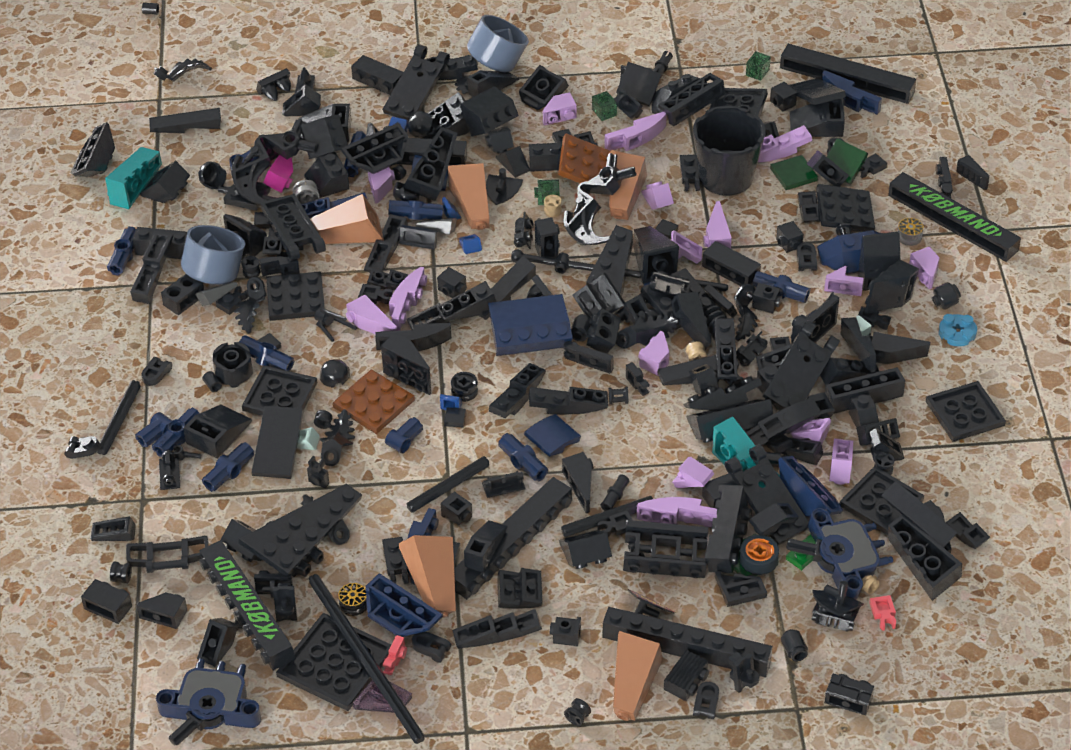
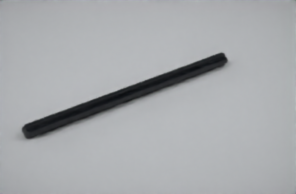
(367, 659)

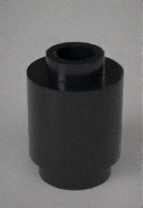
(580, 327)
(794, 645)

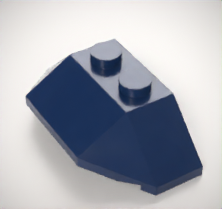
(843, 251)
(806, 488)
(397, 608)

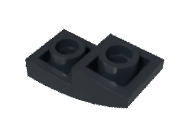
(385, 280)

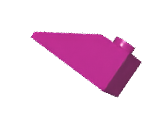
(280, 174)

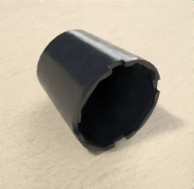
(727, 148)

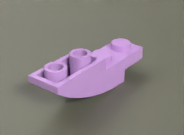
(638, 134)
(784, 145)
(406, 295)
(676, 509)

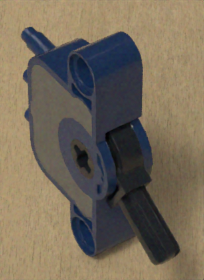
(842, 549)
(208, 701)

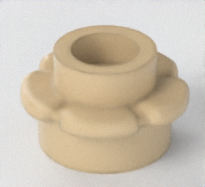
(870, 584)

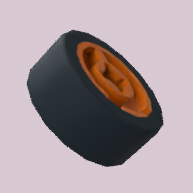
(751, 558)

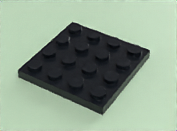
(329, 665)

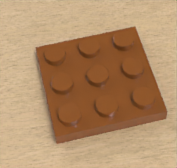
(581, 159)
(374, 401)

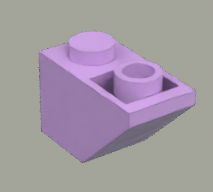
(560, 109)
(658, 195)
(928, 263)
(655, 354)

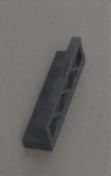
(695, 99)

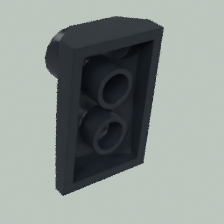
(823, 317)

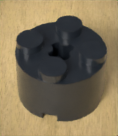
(232, 363)

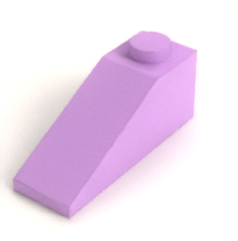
(717, 228)
(368, 316)
(841, 461)

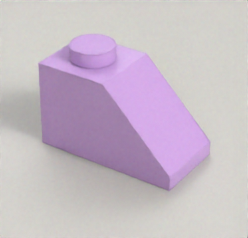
(381, 183)

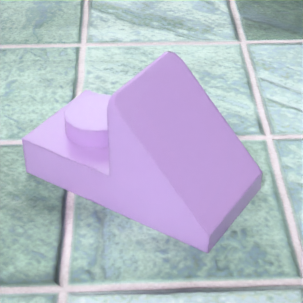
(687, 247)
(840, 283)
(814, 430)
(692, 474)

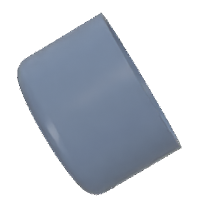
(497, 43)
(212, 254)

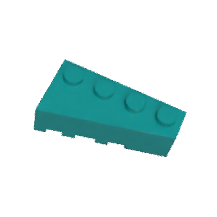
(132, 176)
(731, 442)

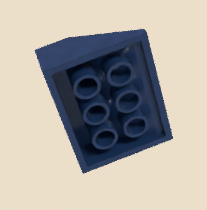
(529, 324)

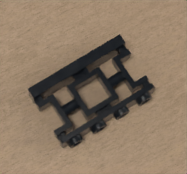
(670, 536)

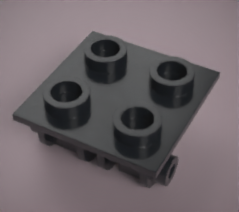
(846, 621)

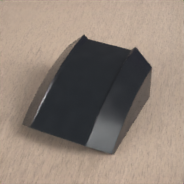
(541, 88)

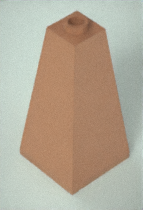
(469, 190)
(626, 196)
(349, 223)
(432, 569)
(635, 670)

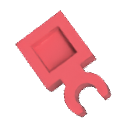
(883, 609)
(396, 653)

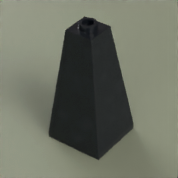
(654, 253)

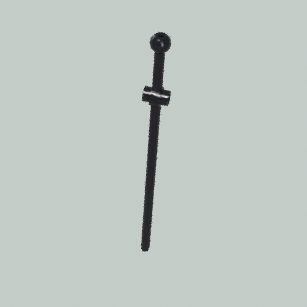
(562, 263)

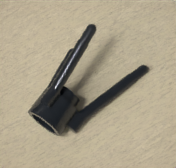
(327, 317)

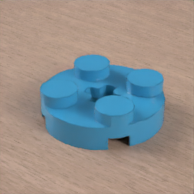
(948, 330)

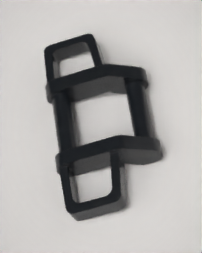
(151, 548)

